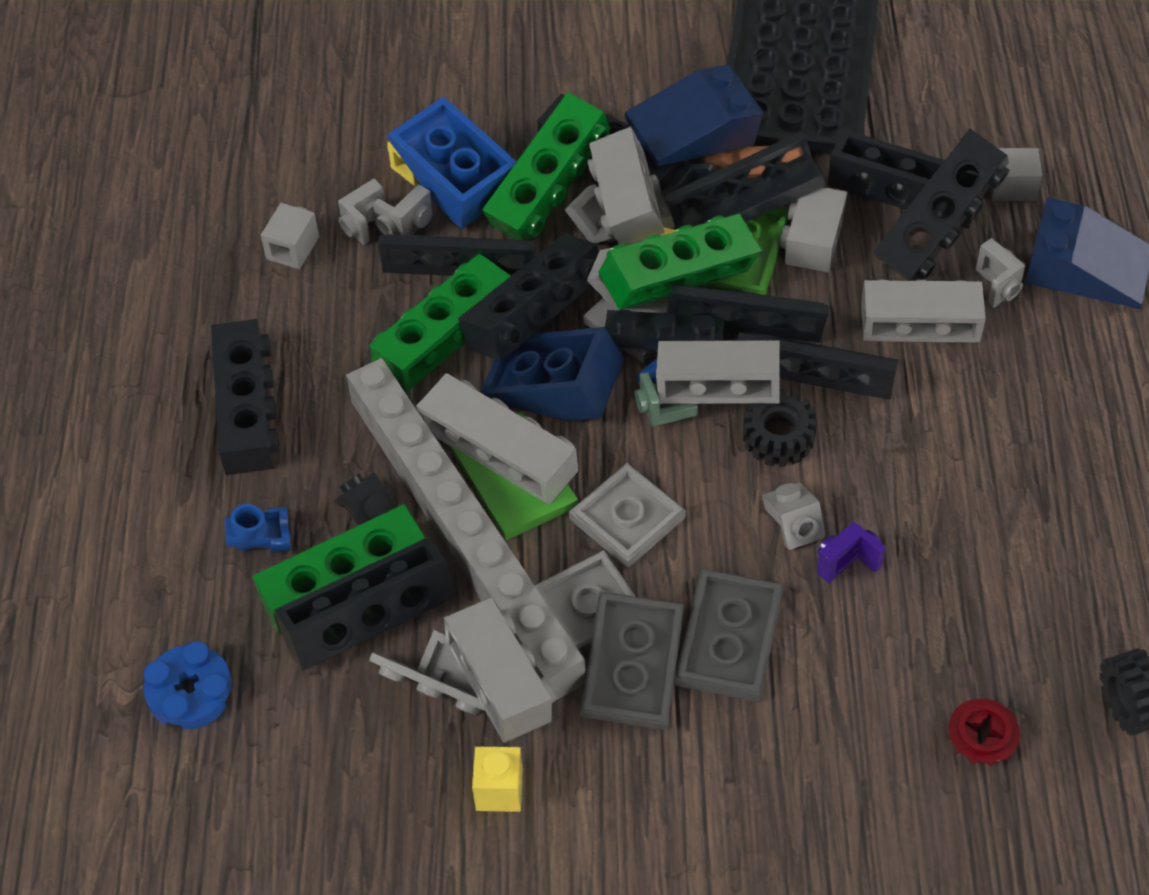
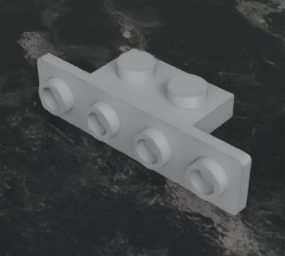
(436, 674)

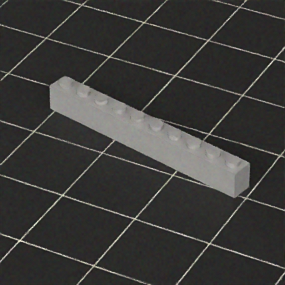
(463, 523)

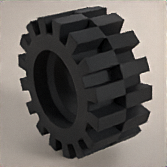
(780, 446)
(1127, 689)

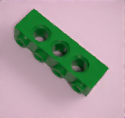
(548, 149)
(684, 258)
(432, 328)
(343, 552)

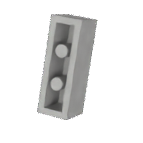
(624, 188)
(922, 311)
(718, 372)
(499, 669)

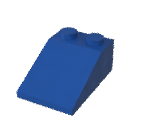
(452, 160)

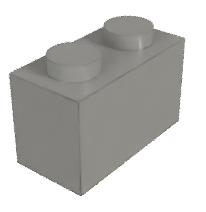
(814, 229)

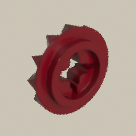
(1002, 727)

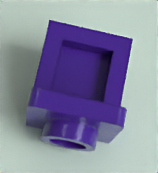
(852, 543)

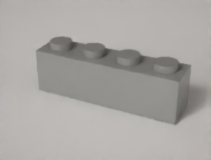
(499, 438)

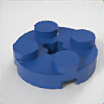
(181, 664)

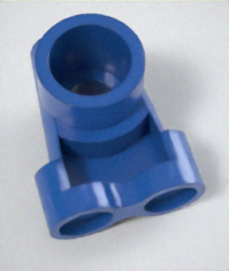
(252, 528)

